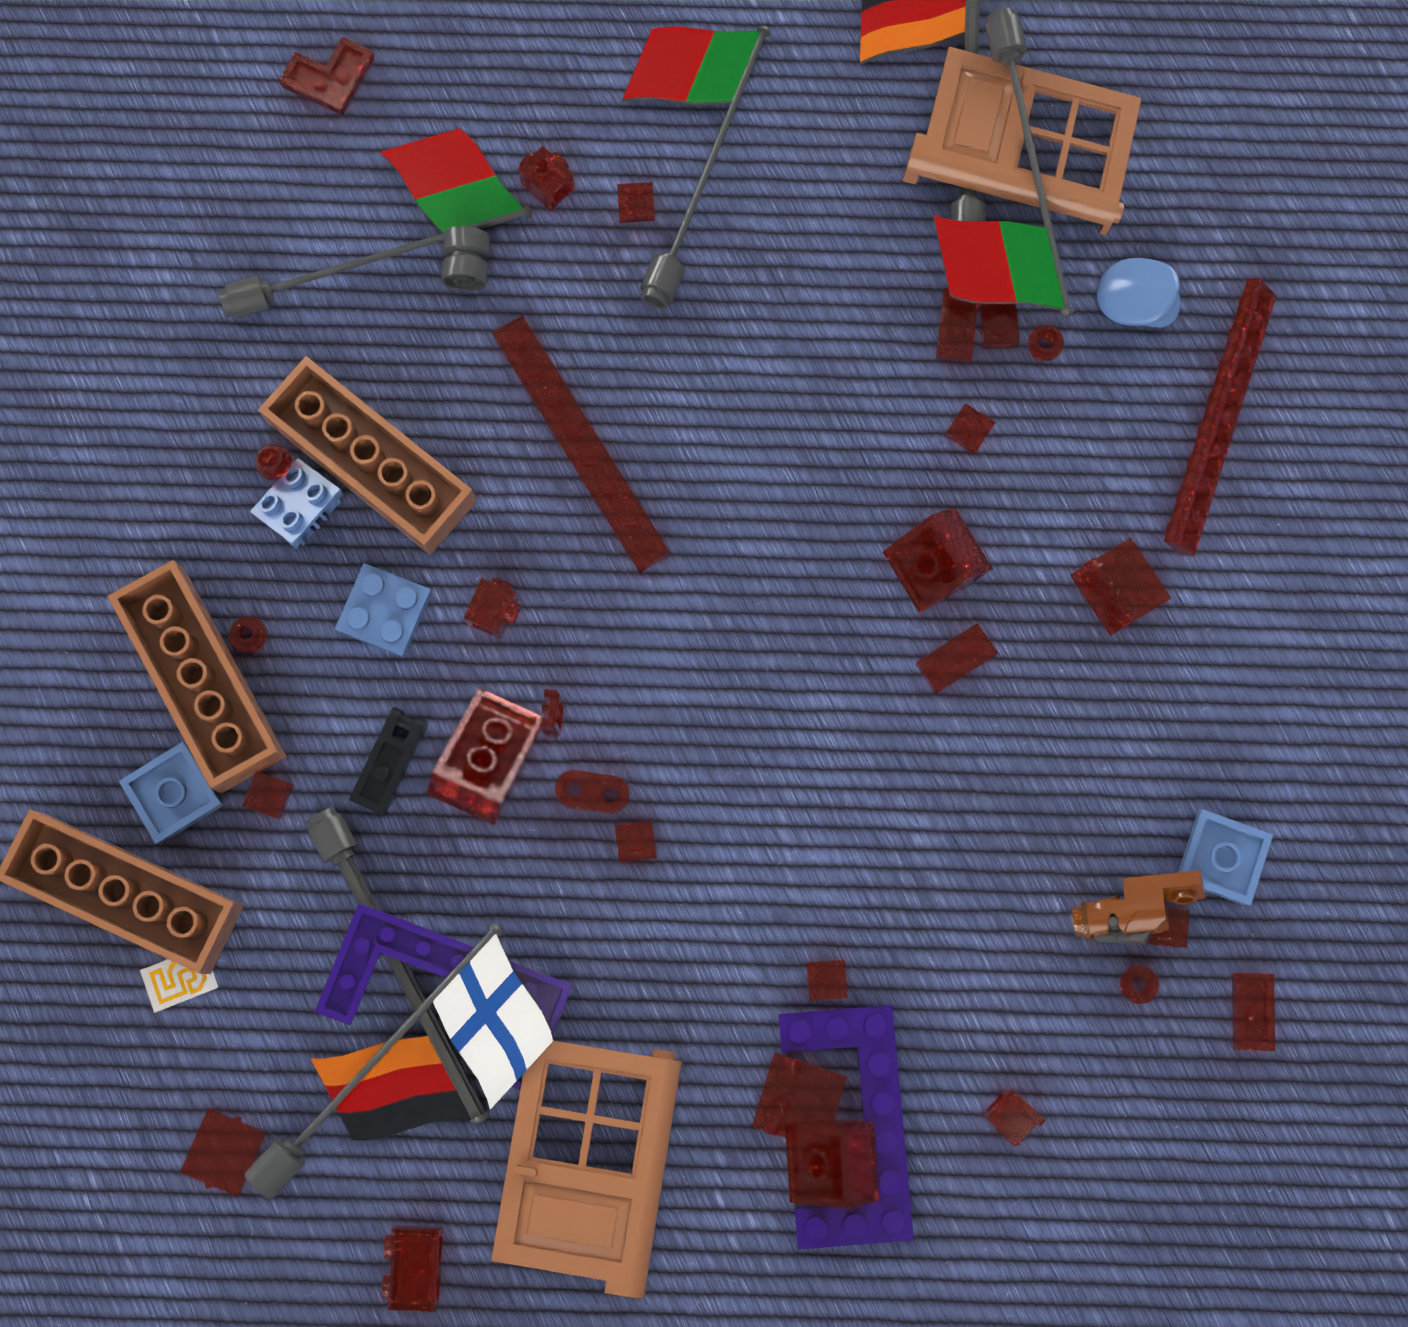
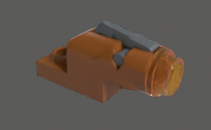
(1140, 911)

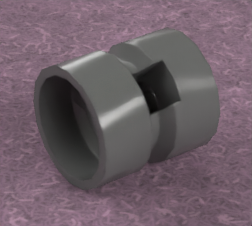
(465, 257)

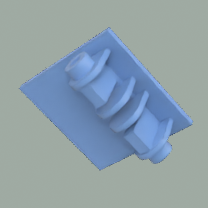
(297, 503)

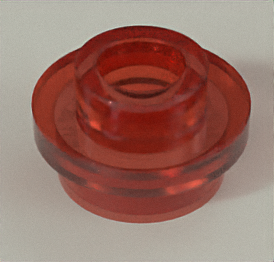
(1047, 333)
(269, 455)
(255, 642)
(1150, 980)

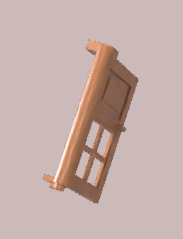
(980, 136)
(582, 1215)

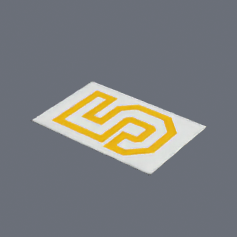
(173, 983)

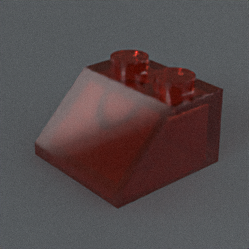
(937, 559)
(832, 1163)

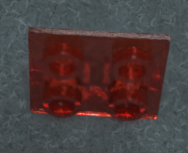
(1120, 586)
(797, 1094)

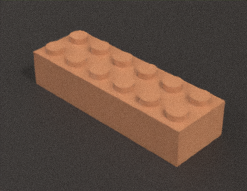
(368, 455)
(197, 677)
(119, 892)

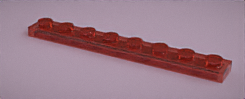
(1220, 418)
(581, 444)

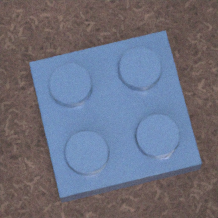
(383, 610)
(170, 793)
(1227, 856)

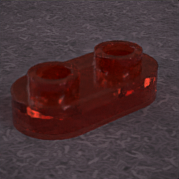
(592, 792)

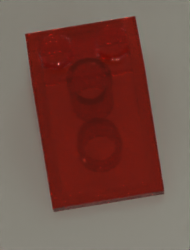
(485, 756)

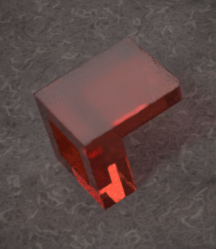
(1012, 1116)

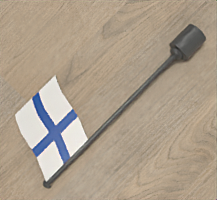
(488, 1022)

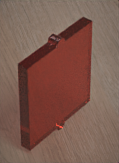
(223, 1152)

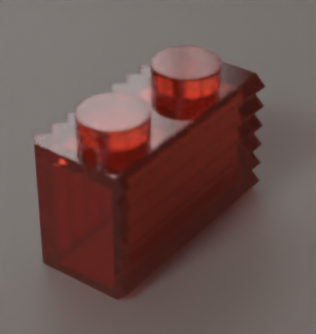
(414, 1268)

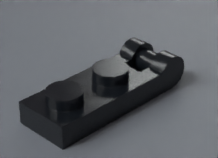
(388, 762)

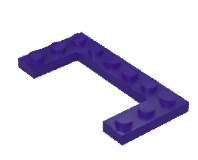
(379, 932)
(874, 1036)

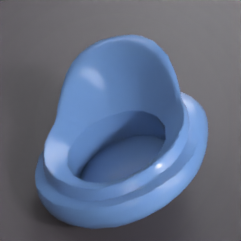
(1140, 293)

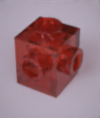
(546, 177)
(493, 607)

